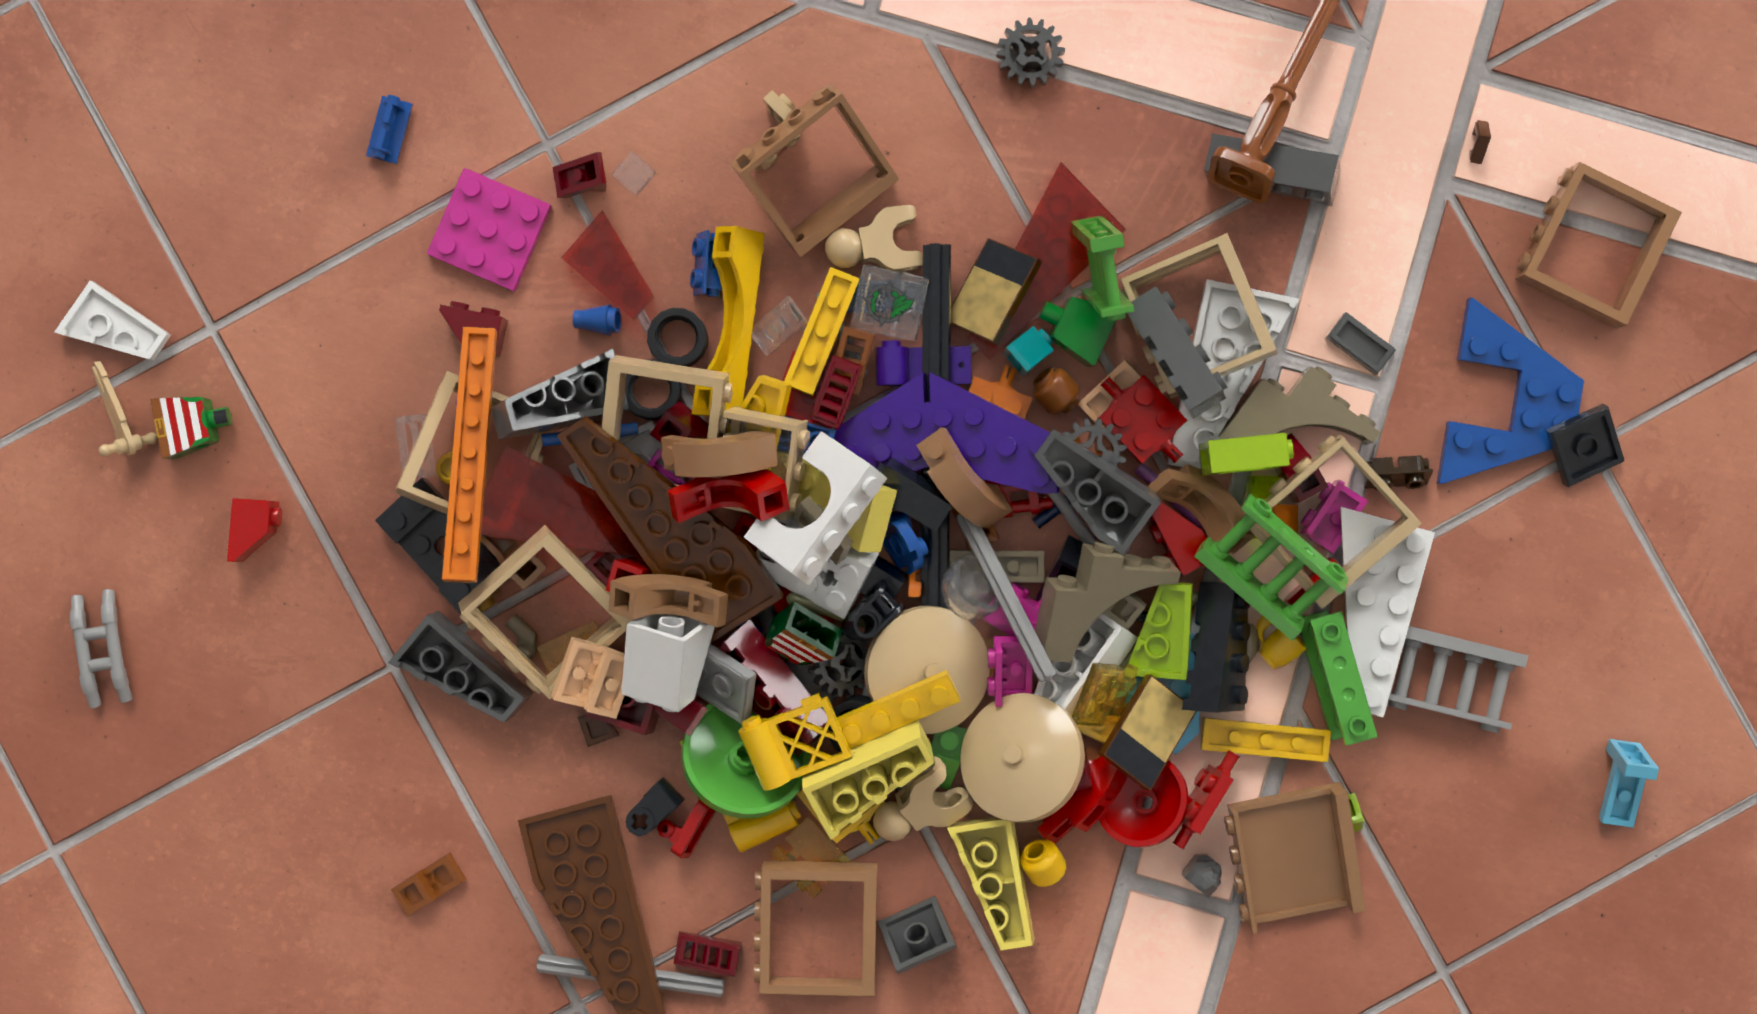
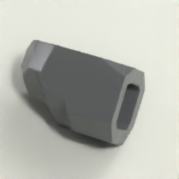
(1203, 873)

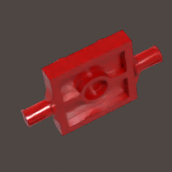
(1143, 419)
(1209, 791)

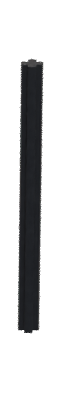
(937, 360)

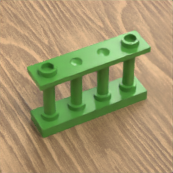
(1101, 243)
(1264, 596)
(1337, 677)

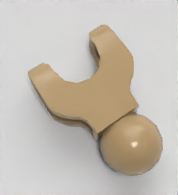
(875, 243)
(921, 805)

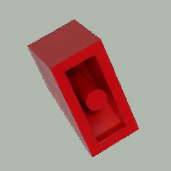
(251, 526)

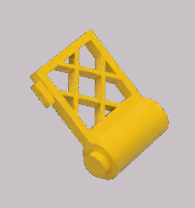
(768, 746)
(755, 831)

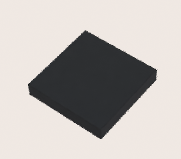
(1585, 445)

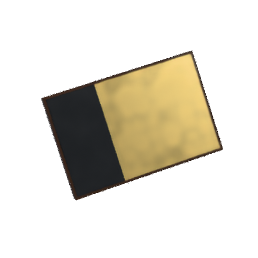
(993, 291)
(1147, 732)

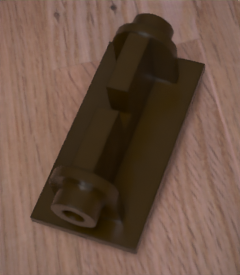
(1412, 471)

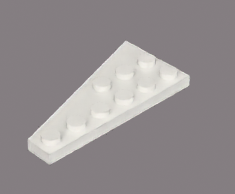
(1225, 336)
(1381, 601)

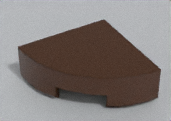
(1483, 137)
(596, 731)

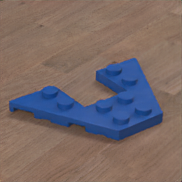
(1542, 398)

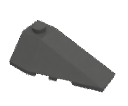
(1103, 495)

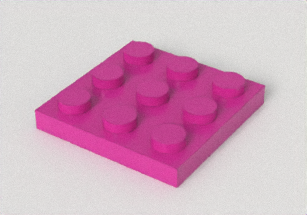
(489, 229)

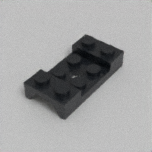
(418, 531)

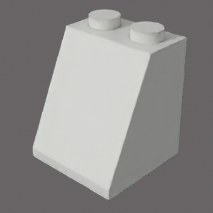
(665, 659)

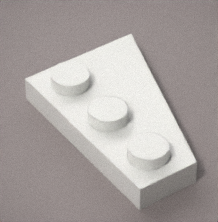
(111, 323)

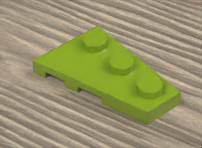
(1166, 633)

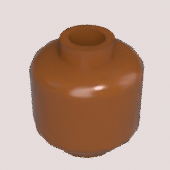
(1056, 390)

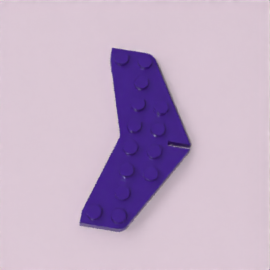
(990, 438)

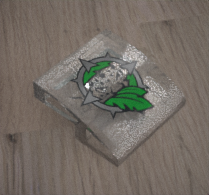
(889, 302)

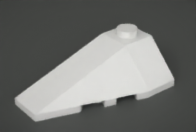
(1102, 643)

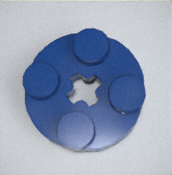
(902, 543)

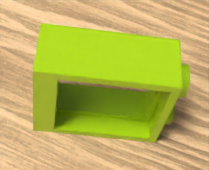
(1245, 454)

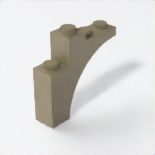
(1306, 404)
(1101, 580)

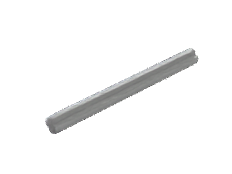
(1007, 599)
(667, 980)

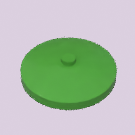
(723, 773)

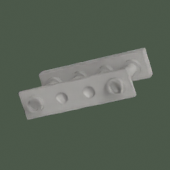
(1475, 655)

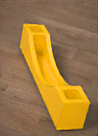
(738, 262)

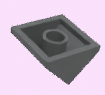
(917, 934)

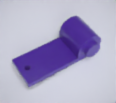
(901, 364)

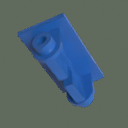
(389, 129)
(704, 276)

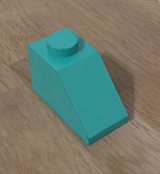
(1029, 350)

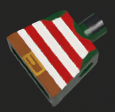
(802, 636)

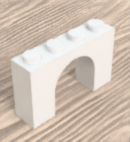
(852, 488)

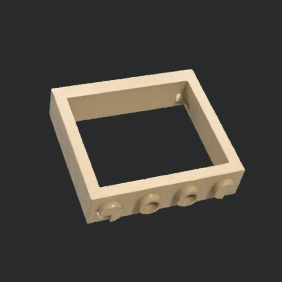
(1186, 259)
(616, 381)
(404, 487)
(1375, 550)
(496, 640)

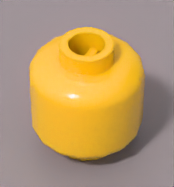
(1043, 862)

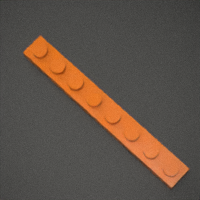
(469, 455)

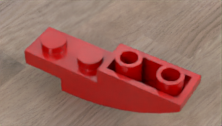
(1085, 805)

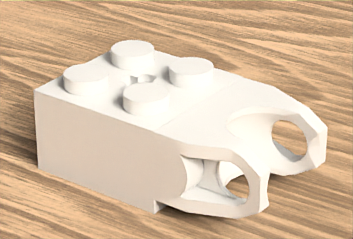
(834, 586)

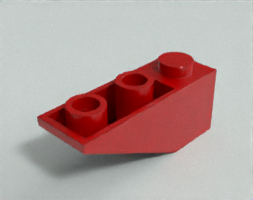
(1178, 537)

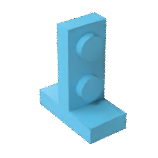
(1626, 782)

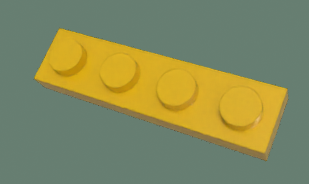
(821, 331)
(899, 709)
(1265, 739)

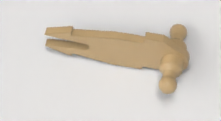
(125, 442)

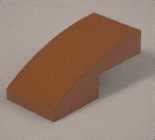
(428, 884)

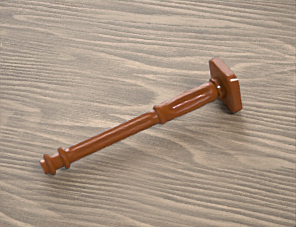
(1244, 170)

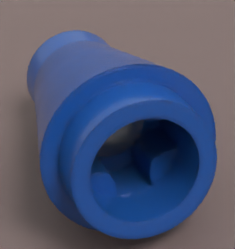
(598, 319)

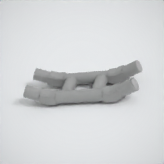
(115, 659)

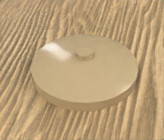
(924, 644)
(1022, 758)

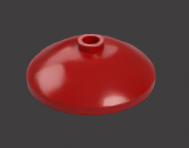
(1141, 827)

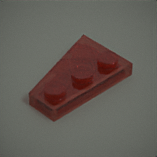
(608, 266)

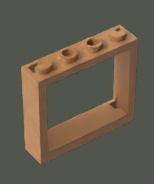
(841, 206)
(1642, 268)
(816, 872)

